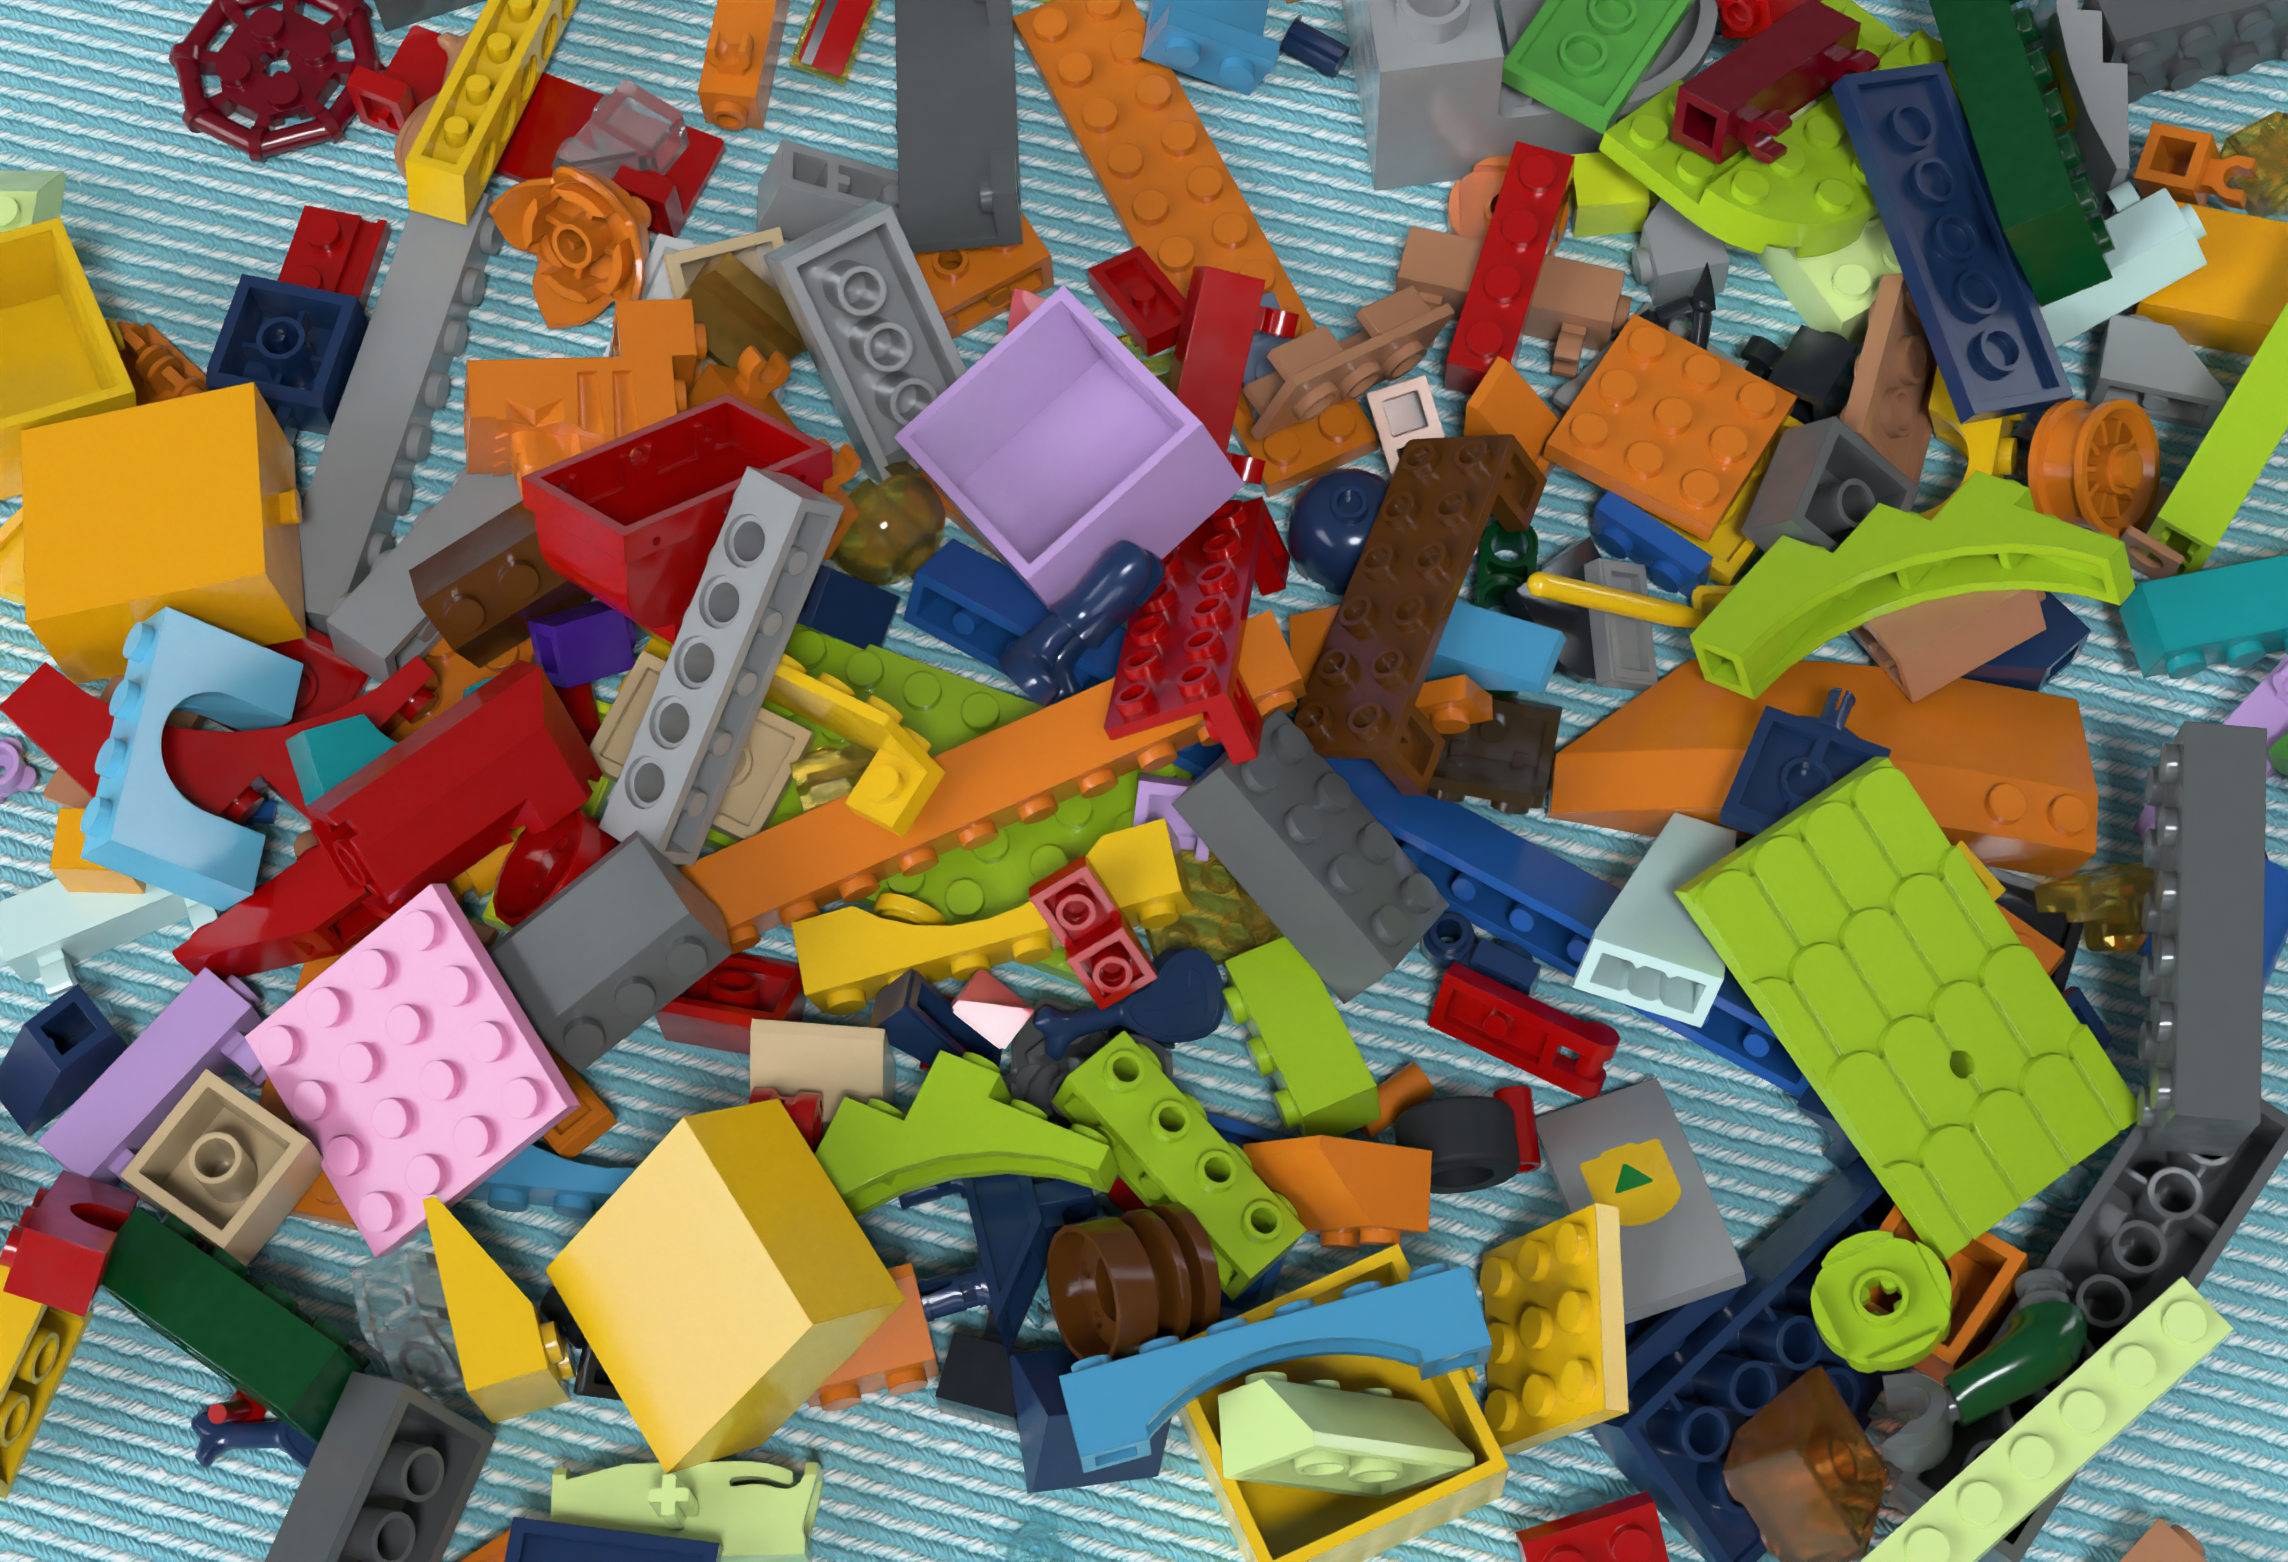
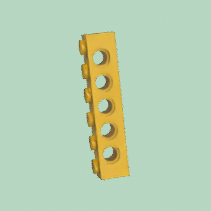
(481, 105)

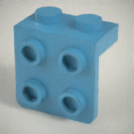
(1212, 40)

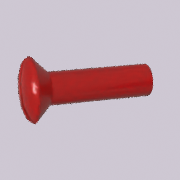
(237, 1409)

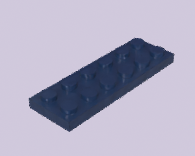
(1951, 242)

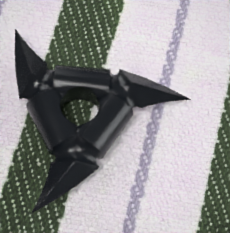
(1694, 308)

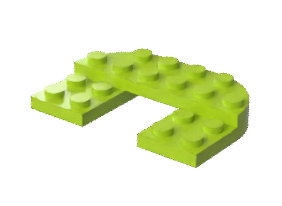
(1804, 199)

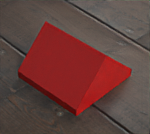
(724, 1001)

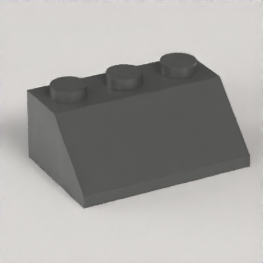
(610, 951)

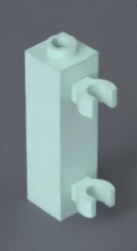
(2152, 250)
(55, 928)

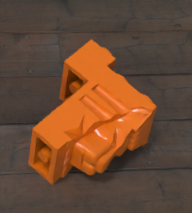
(550, 409)

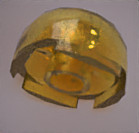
(895, 530)

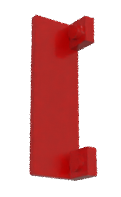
(550, 117)
(1190, 634)

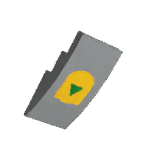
(2091, 91)
(1636, 1157)

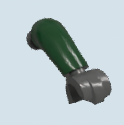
(2036, 1350)

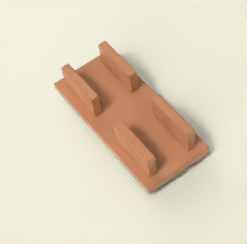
(1321, 371)

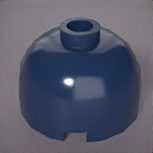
(1333, 524)

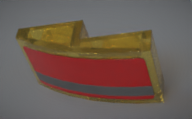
(834, 38)

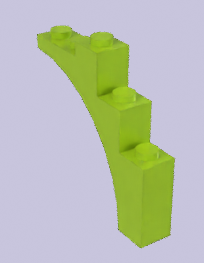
(1895, 559)
(954, 1132)

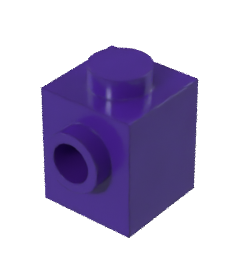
(583, 643)

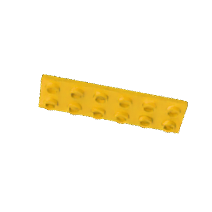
(901, 771)

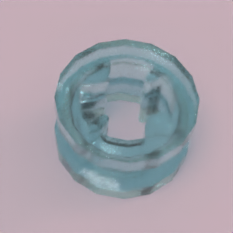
(2064, 1192)

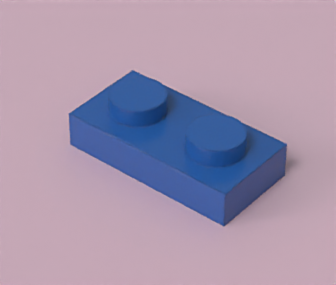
(1667, 556)

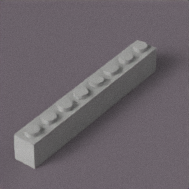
(391, 402)

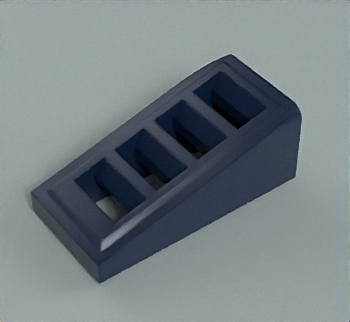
(922, 1022)

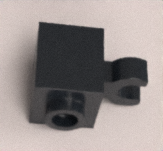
(1813, 367)
(979, 1380)

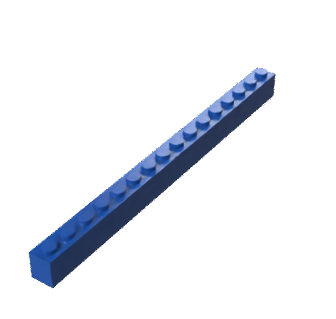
(1474, 863)

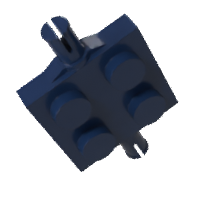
(1793, 762)

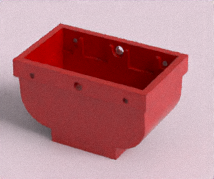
(646, 521)

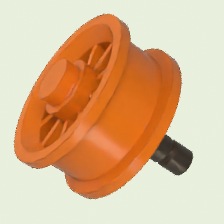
(2093, 465)

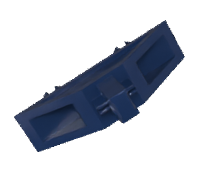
(1012, 1230)

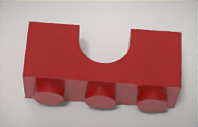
(66, 1242)

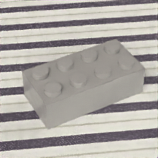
(868, 327)

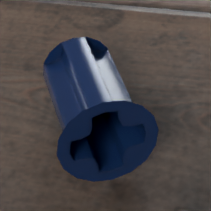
(1314, 48)

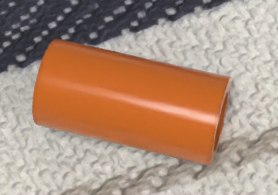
(1397, 1094)

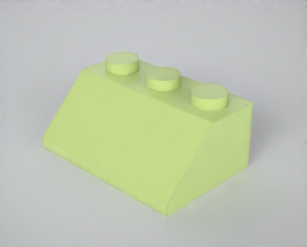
(1333, 1438)

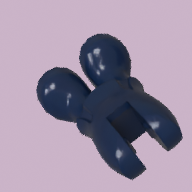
(1105, 598)

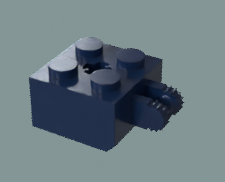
(293, 347)

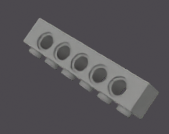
(722, 663)

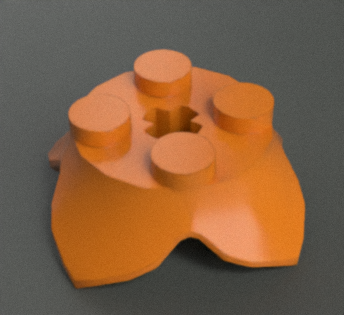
(585, 239)

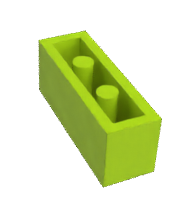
(1300, 1041)

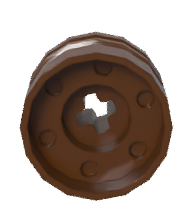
(1132, 1280)

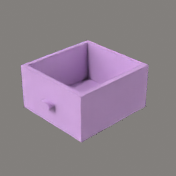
(1067, 450)

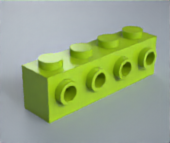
(1178, 1157)

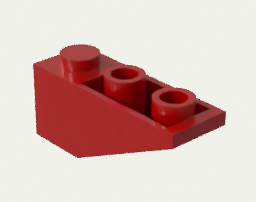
(286, 922)

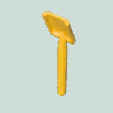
(1626, 603)

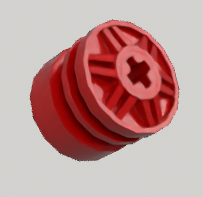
(547, 863)

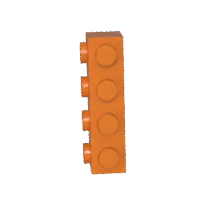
(980, 282)

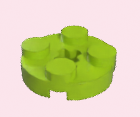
(1897, 1265)

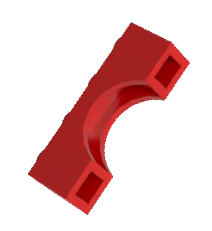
(1510, 264)

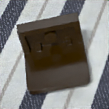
(1501, 757)

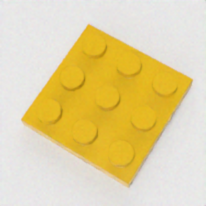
(1555, 1330)

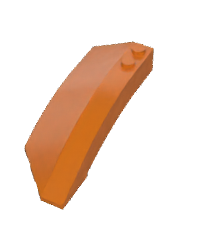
(1985, 758)

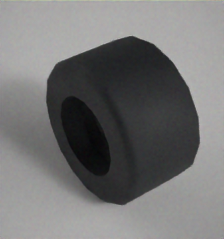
(1469, 1141)

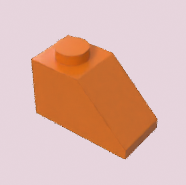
(1510, 406)

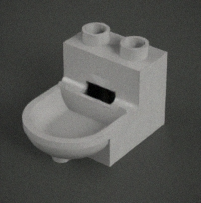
(1437, 90)

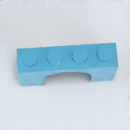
(138, 815)

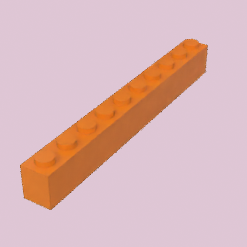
(986, 786)

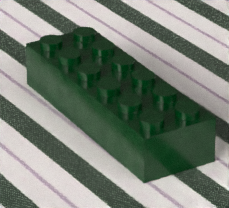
(2022, 145)

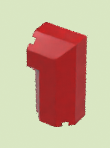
(456, 790)

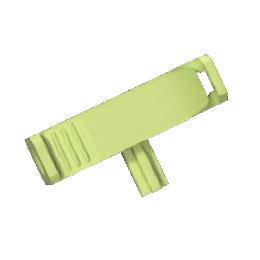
(744, 1505)

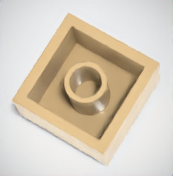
(224, 1168)

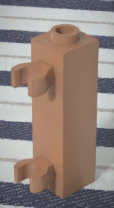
(1571, 305)

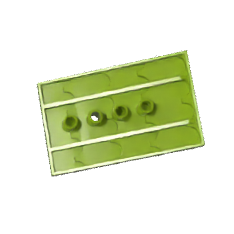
(1910, 1005)

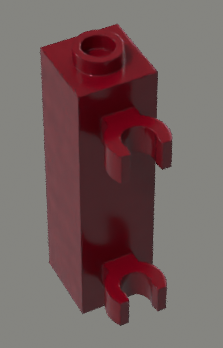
(1766, 82)

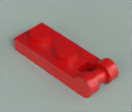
(1523, 1031)

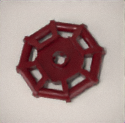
(267, 99)

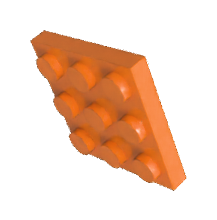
(1670, 427)

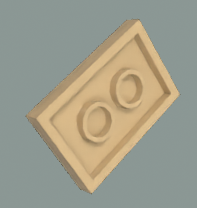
(761, 771)

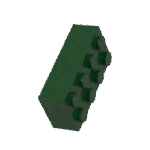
(231, 1321)

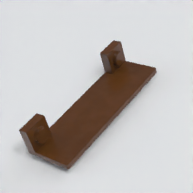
(1402, 599)

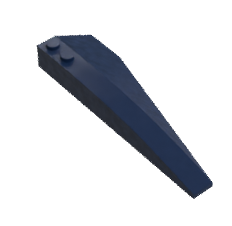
(1747, 1356)

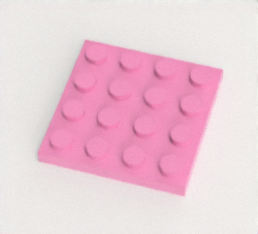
(411, 1069)

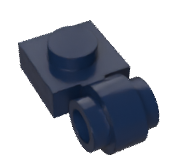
(1500, 961)

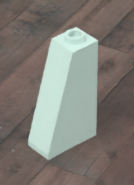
(1648, 943)

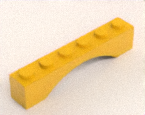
(855, 955)

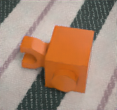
(2190, 167)

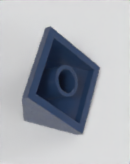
(1047, 1435)

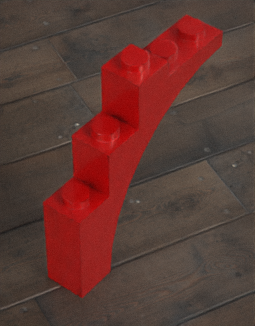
(210, 768)

